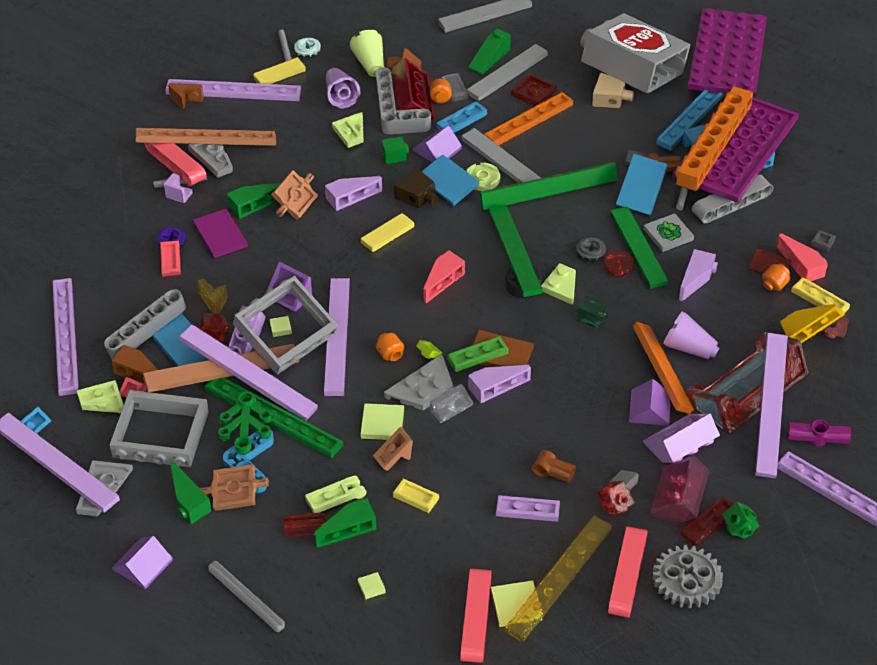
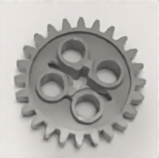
(687, 576)

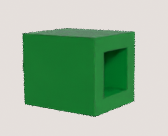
(394, 150)

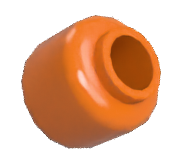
(440, 91)
(775, 277)
(390, 347)

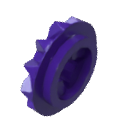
(167, 233)

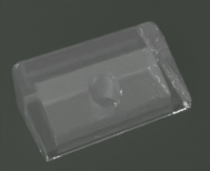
(450, 403)

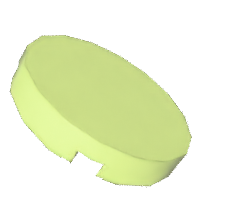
(486, 174)

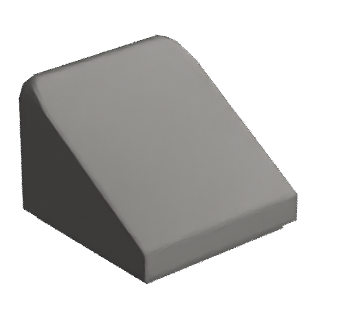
(628, 477)

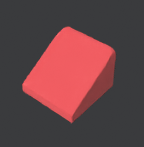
(130, 384)

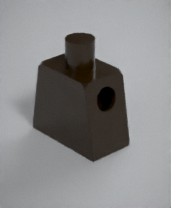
(415, 189)

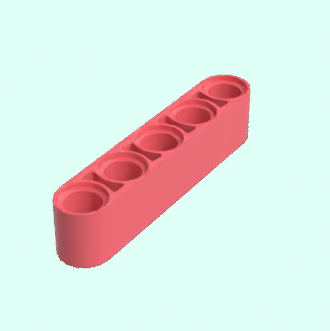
(177, 161)
(627, 572)
(476, 615)

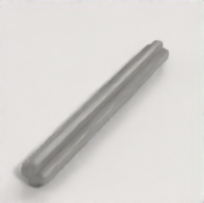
(246, 596)

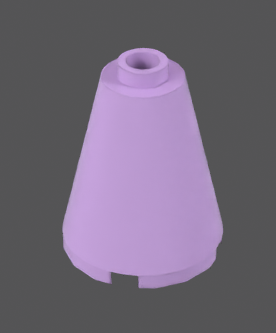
(341, 88)
(691, 338)

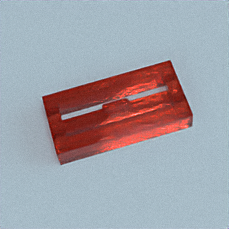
(304, 522)

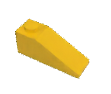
(810, 321)

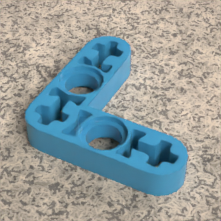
(243, 460)

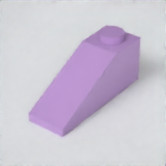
(351, 190)
(698, 272)
(496, 380)

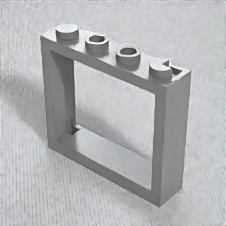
(271, 296)
(165, 404)

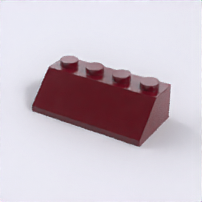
(411, 87)

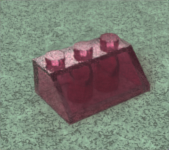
(680, 490)

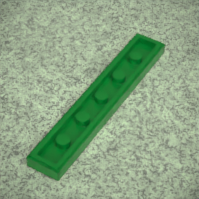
(639, 247)

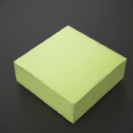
(280, 326)
(371, 585)

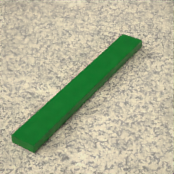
(549, 186)
(515, 251)
(281, 419)

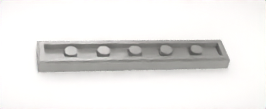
(482, 14)
(507, 72)
(498, 156)

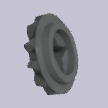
(585, 245)

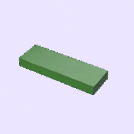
(477, 354)

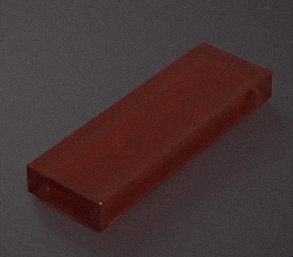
(706, 522)

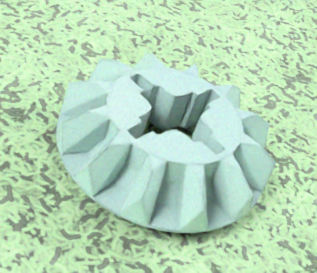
(312, 44)

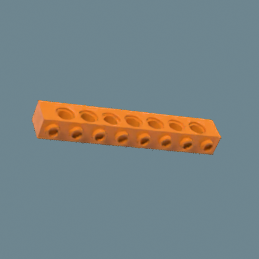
(714, 138)

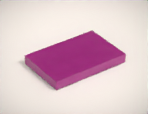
(220, 233)

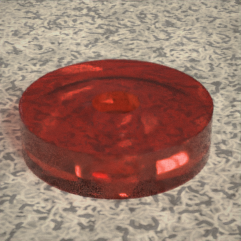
(618, 263)

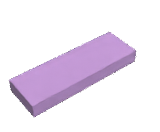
(527, 508)

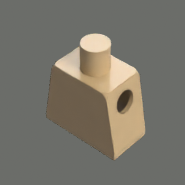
(610, 92)

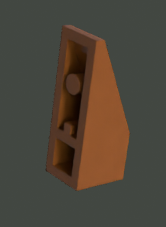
(132, 364)

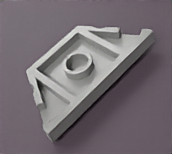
(422, 385)

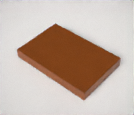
(518, 350)

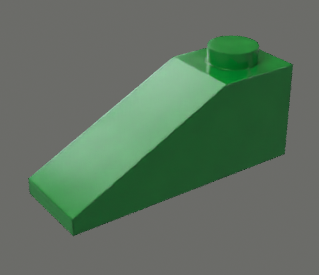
(491, 51)
(251, 199)
(191, 500)
(348, 522)

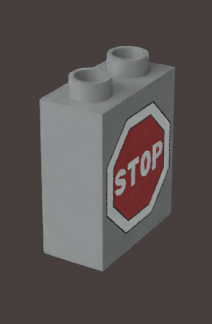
(634, 52)

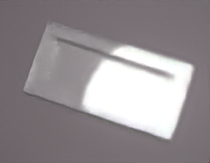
(457, 87)

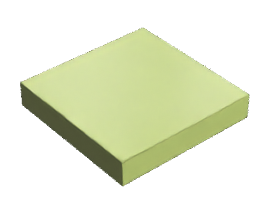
(381, 421)
(509, 599)

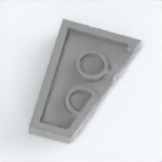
(212, 157)
(110, 475)

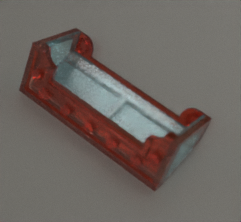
(739, 392)

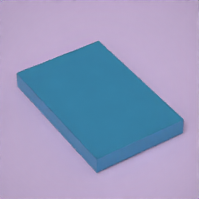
(450, 180)
(642, 184)

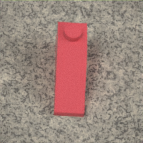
(804, 259)
(444, 273)

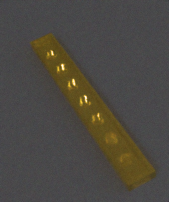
(557, 579)

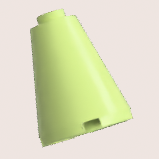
(368, 50)

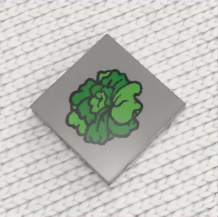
(668, 232)

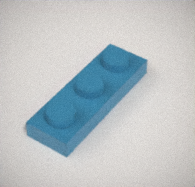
(463, 117)

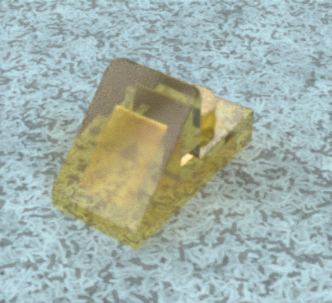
(212, 297)

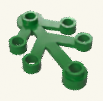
(246, 401)

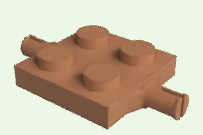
(294, 194)
(234, 487)

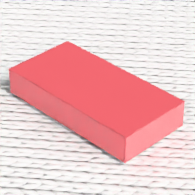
(170, 258)

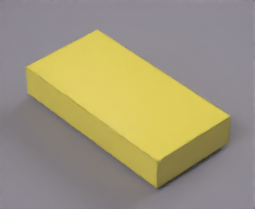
(416, 495)

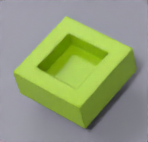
(428, 349)

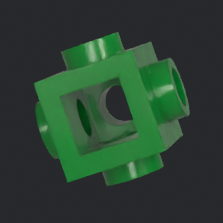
(740, 520)

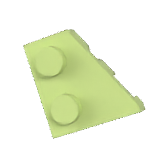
(350, 129)
(561, 283)
(101, 397)

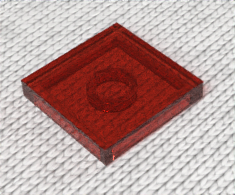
(533, 90)

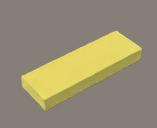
(279, 72)
(387, 232)
(817, 295)

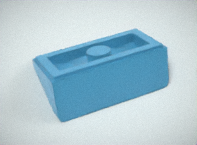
(36, 420)

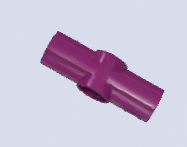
(819, 433)

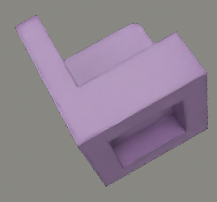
(175, 191)

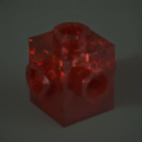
(214, 325)
(840, 330)
(615, 497)

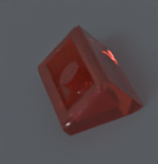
(764, 259)

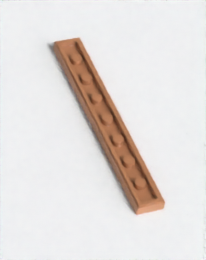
(205, 136)
(202, 371)

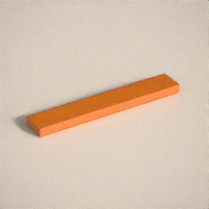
(529, 118)
(663, 368)

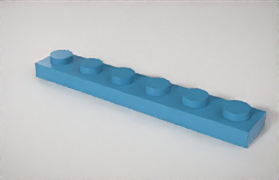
(688, 119)

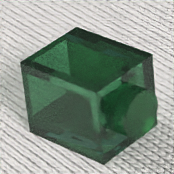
(591, 312)

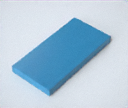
(169, 340)

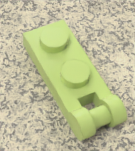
(335, 494)

